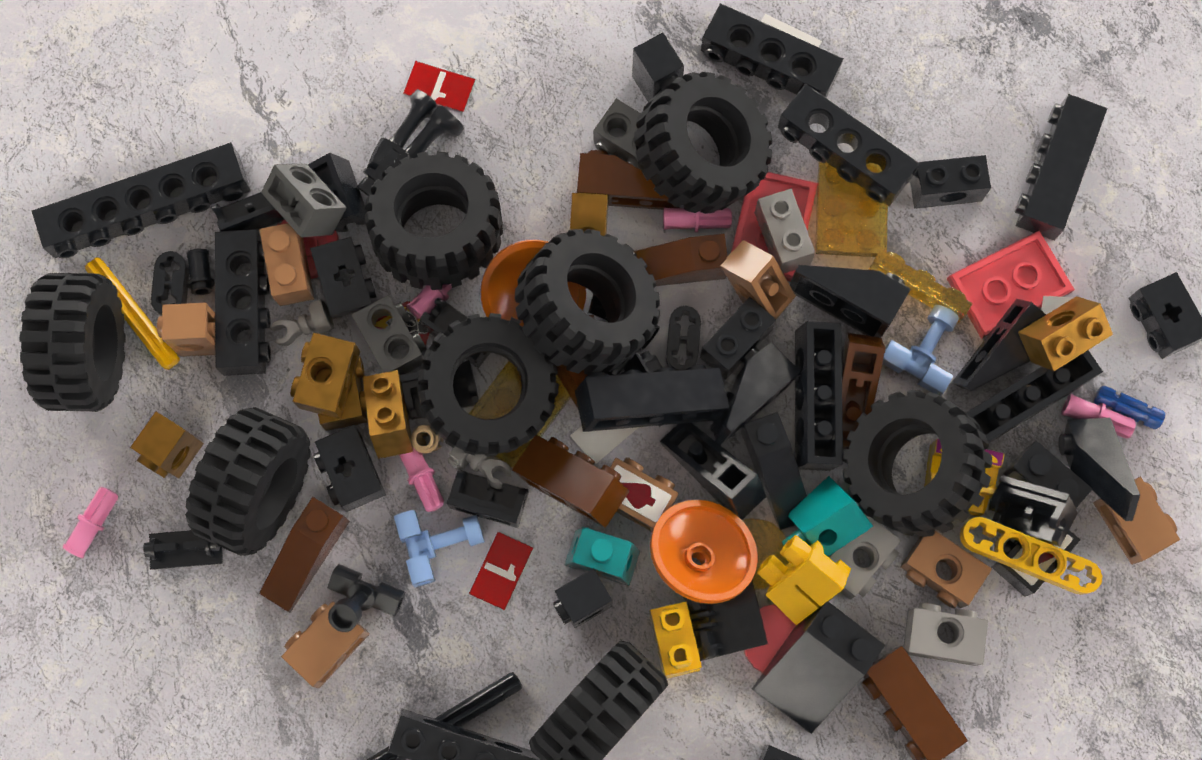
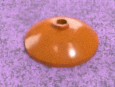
(502, 278)
(714, 538)

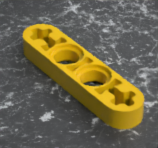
(1030, 555)

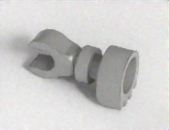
(318, 318)
(479, 462)

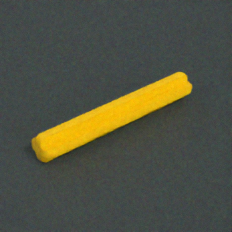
(137, 318)

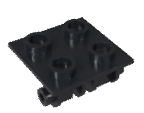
(727, 625)

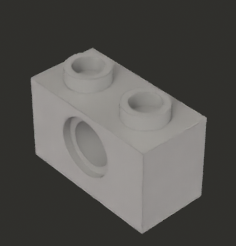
(784, 230)
(879, 545)
(968, 635)

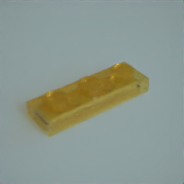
(922, 284)

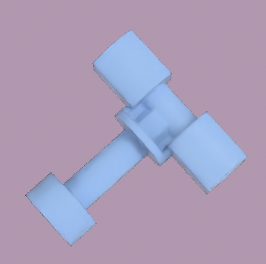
(920, 360)
(422, 545)

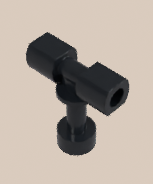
(360, 597)

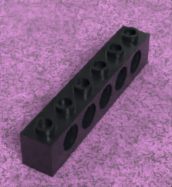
(57, 219)

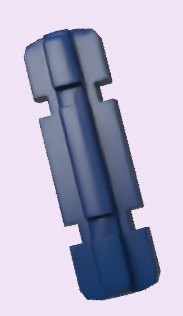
(1130, 407)

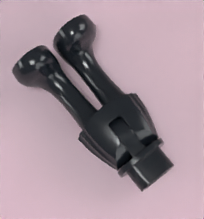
(390, 151)

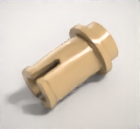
(419, 443)

